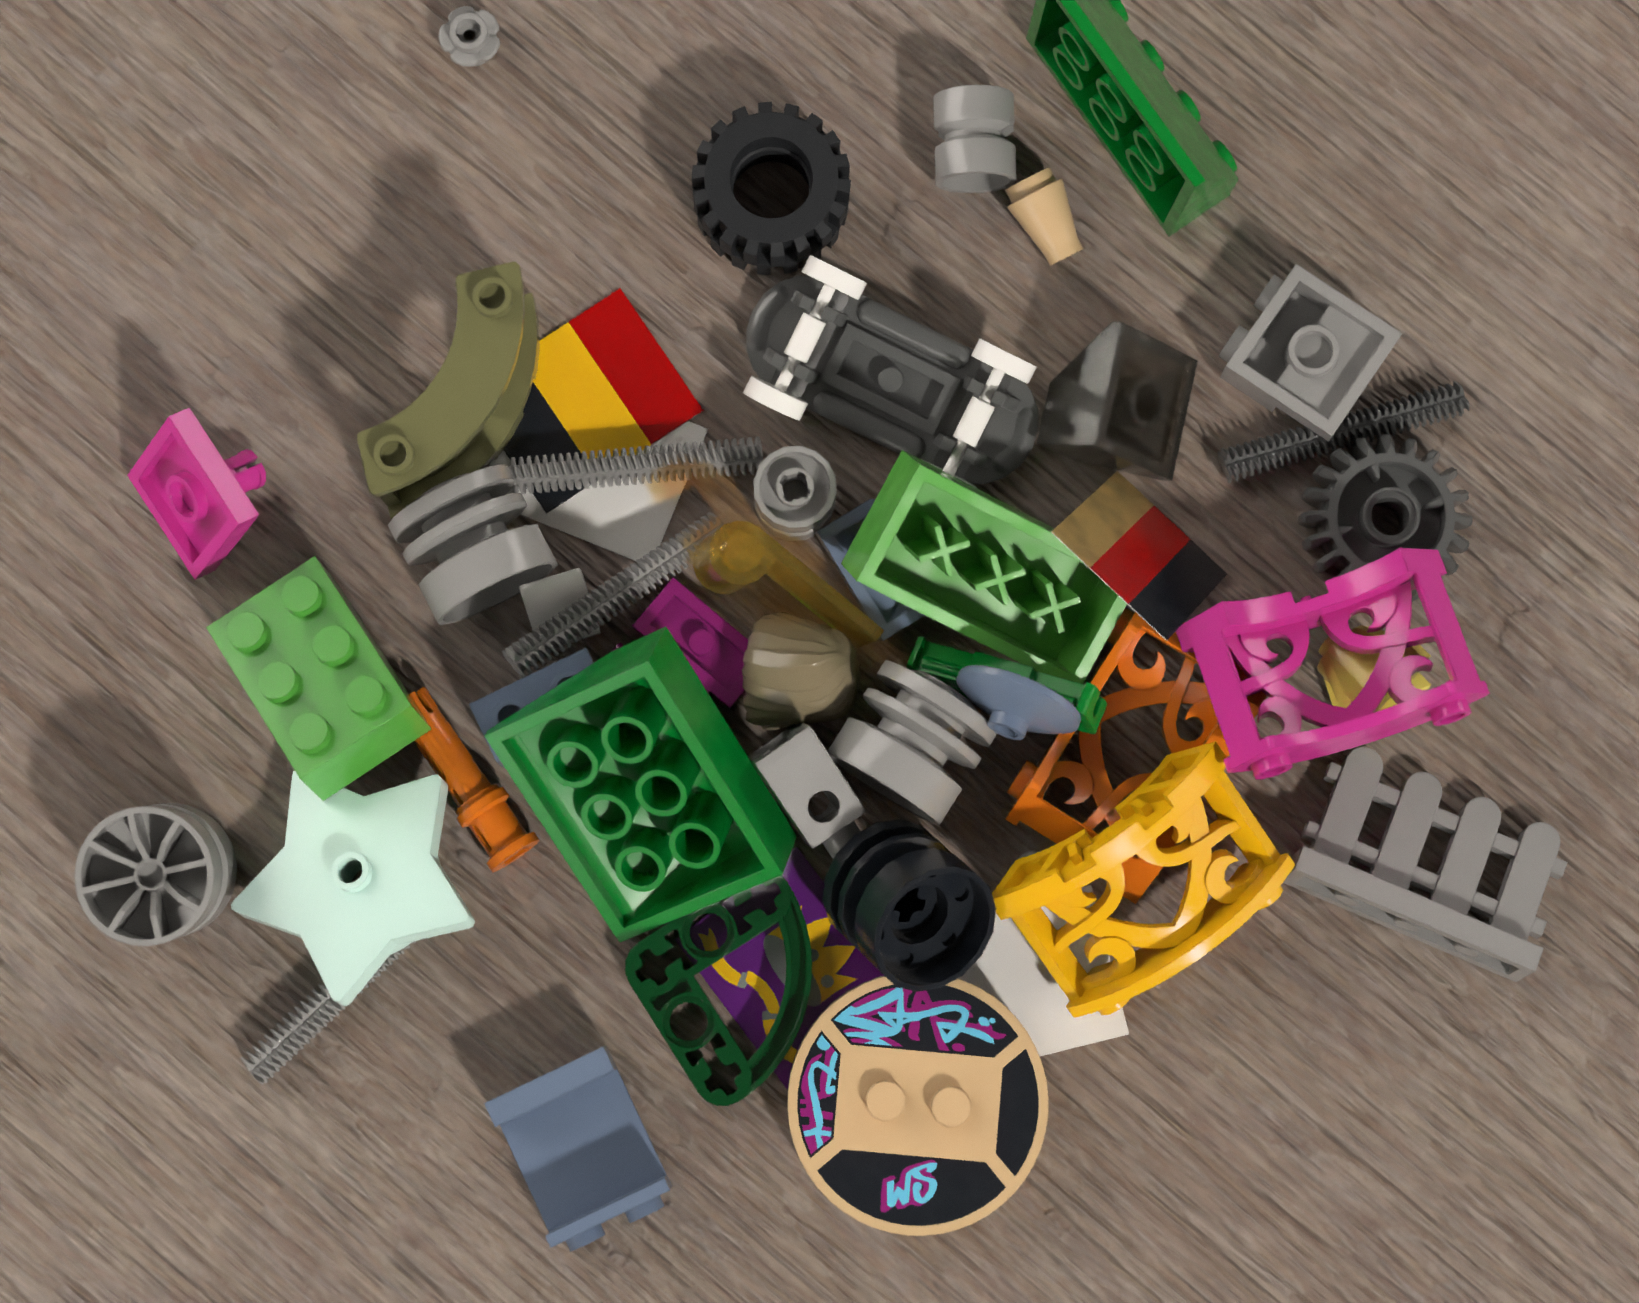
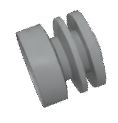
(467, 532)
(912, 741)

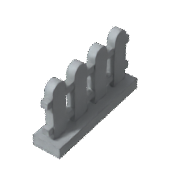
(1443, 916)

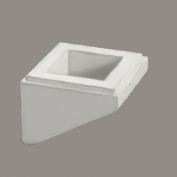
(553, 594)

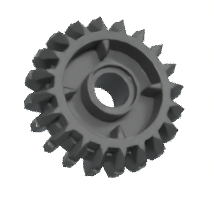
(1388, 480)

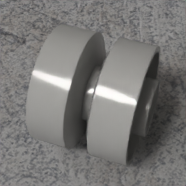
(155, 873)

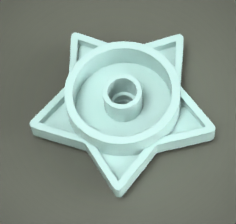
(393, 902)

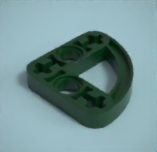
(685, 988)

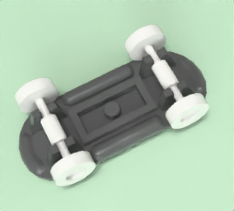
(889, 376)

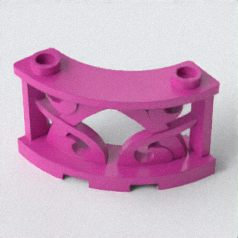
(1384, 593)

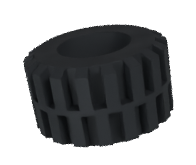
(761, 139)

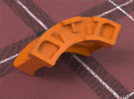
(1090, 775)

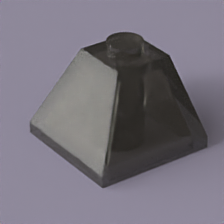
(1121, 404)

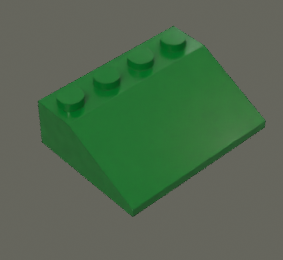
(1133, 108)
(644, 787)

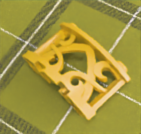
(1163, 800)

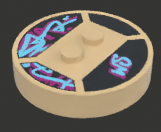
(917, 1105)

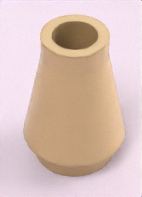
(1045, 214)

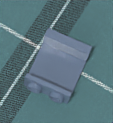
(581, 1148)

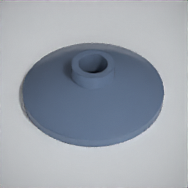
(1017, 703)

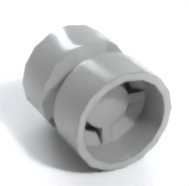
(974, 129)
(794, 493)

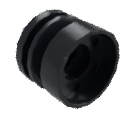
(909, 905)

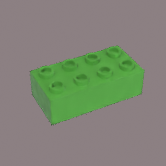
(983, 571)

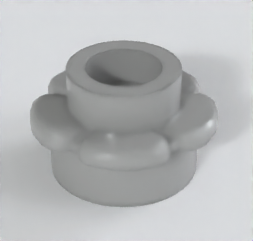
(471, 52)

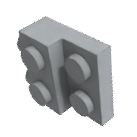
(1307, 351)

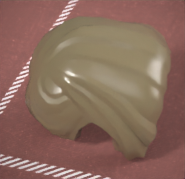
(798, 672)

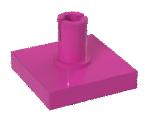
(196, 492)

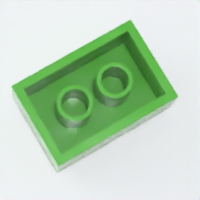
(318, 679)

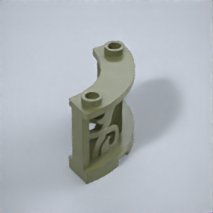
(470, 403)

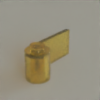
(744, 552)

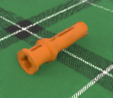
(479, 803)

